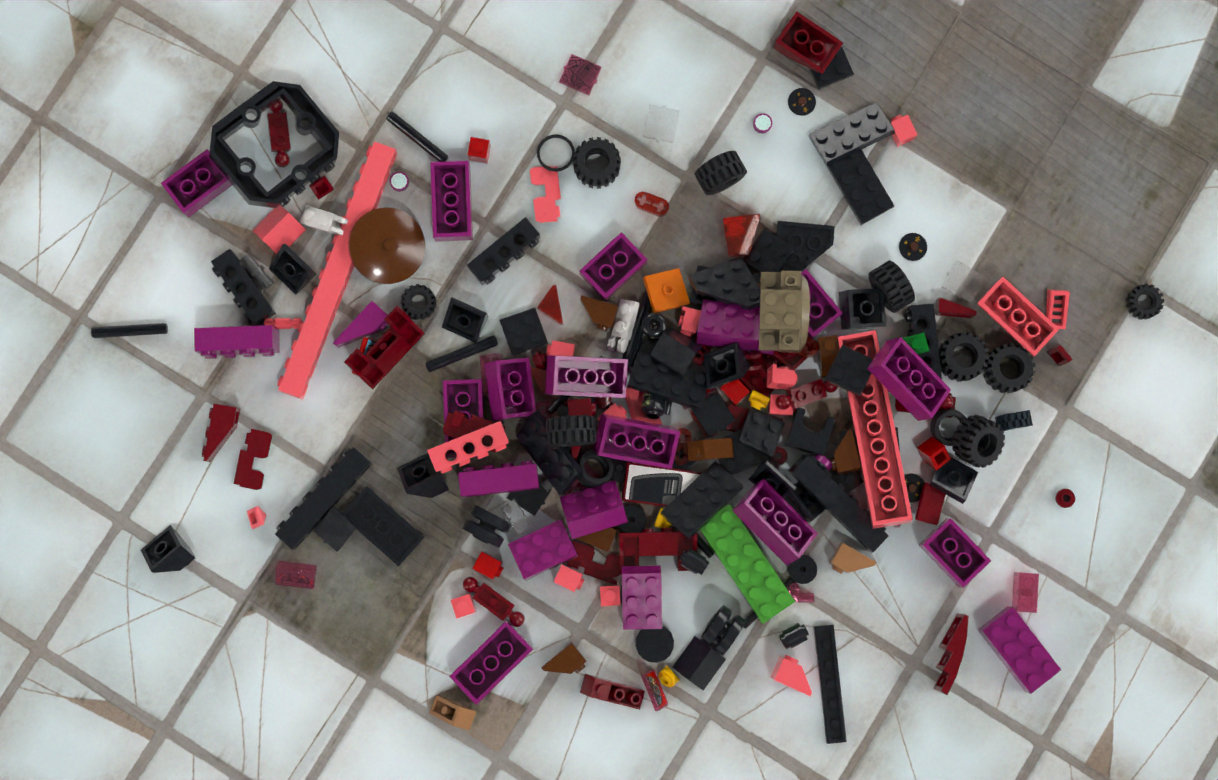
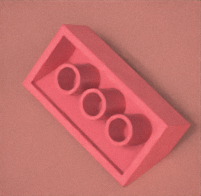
(1018, 316)

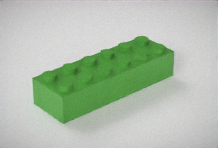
(746, 564)

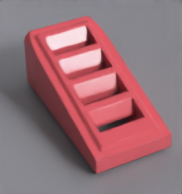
(1063, 309)

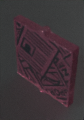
(580, 74)

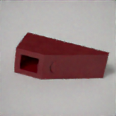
(222, 425)
(612, 691)

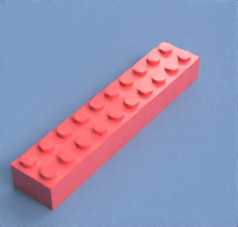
(877, 443)

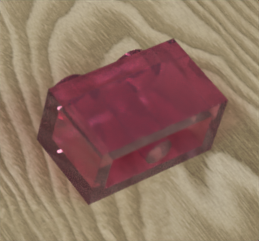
(1025, 592)

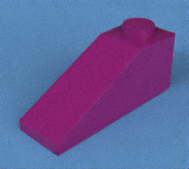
(365, 324)

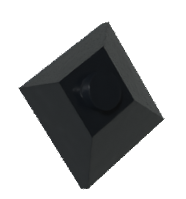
(774, 476)
(421, 478)
(167, 552)

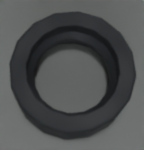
(936, 420)
(606, 464)

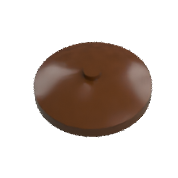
(386, 245)

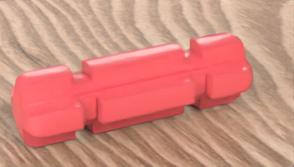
(283, 323)

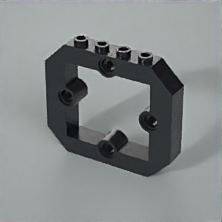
(304, 109)

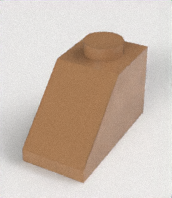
(849, 560)
(452, 712)

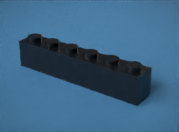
(323, 498)
(837, 502)

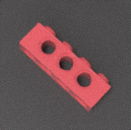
(438, 453)

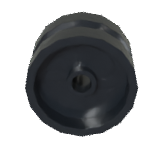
(486, 527)
(719, 627)

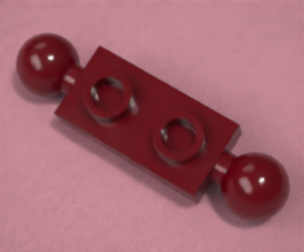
(279, 134)
(805, 394)
(493, 601)

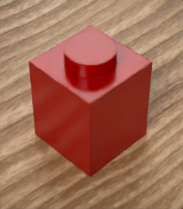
(479, 150)
(734, 391)
(933, 453)
(488, 566)

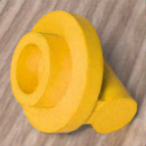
(758, 400)
(661, 522)
(667, 677)

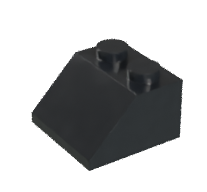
(862, 309)

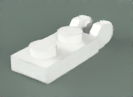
(322, 220)
(623, 325)

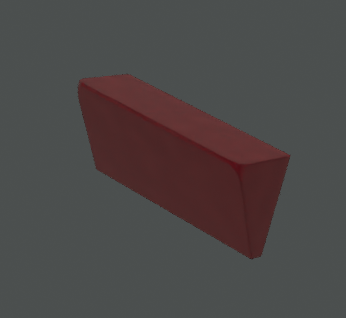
(930, 505)

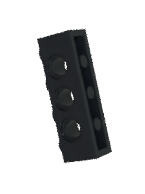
(492, 253)
(229, 260)
(926, 314)

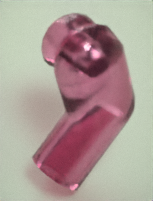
(798, 595)

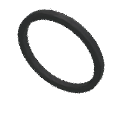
(550, 137)

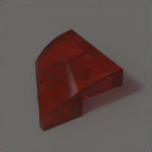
(740, 233)

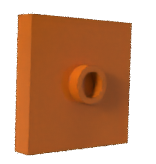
(666, 290)

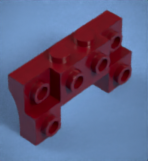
(387, 350)
(653, 544)

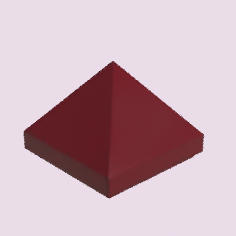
(321, 187)

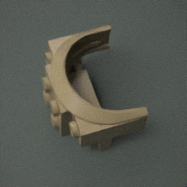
(784, 311)

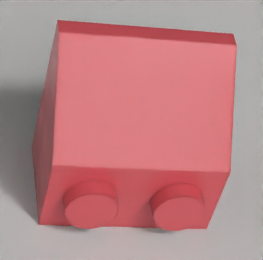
(791, 674)

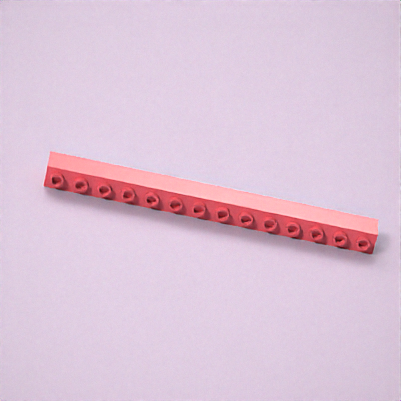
(335, 275)

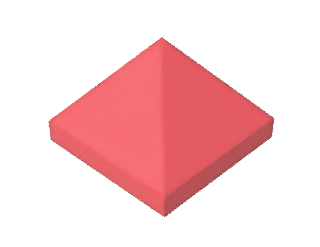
(256, 517)

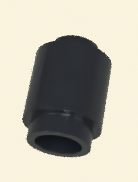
(693, 561)
(794, 636)

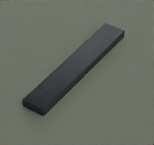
(830, 684)

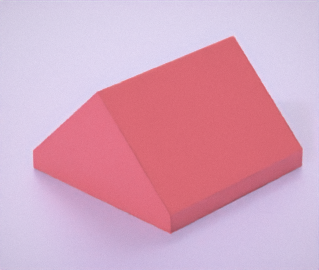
(278, 229)

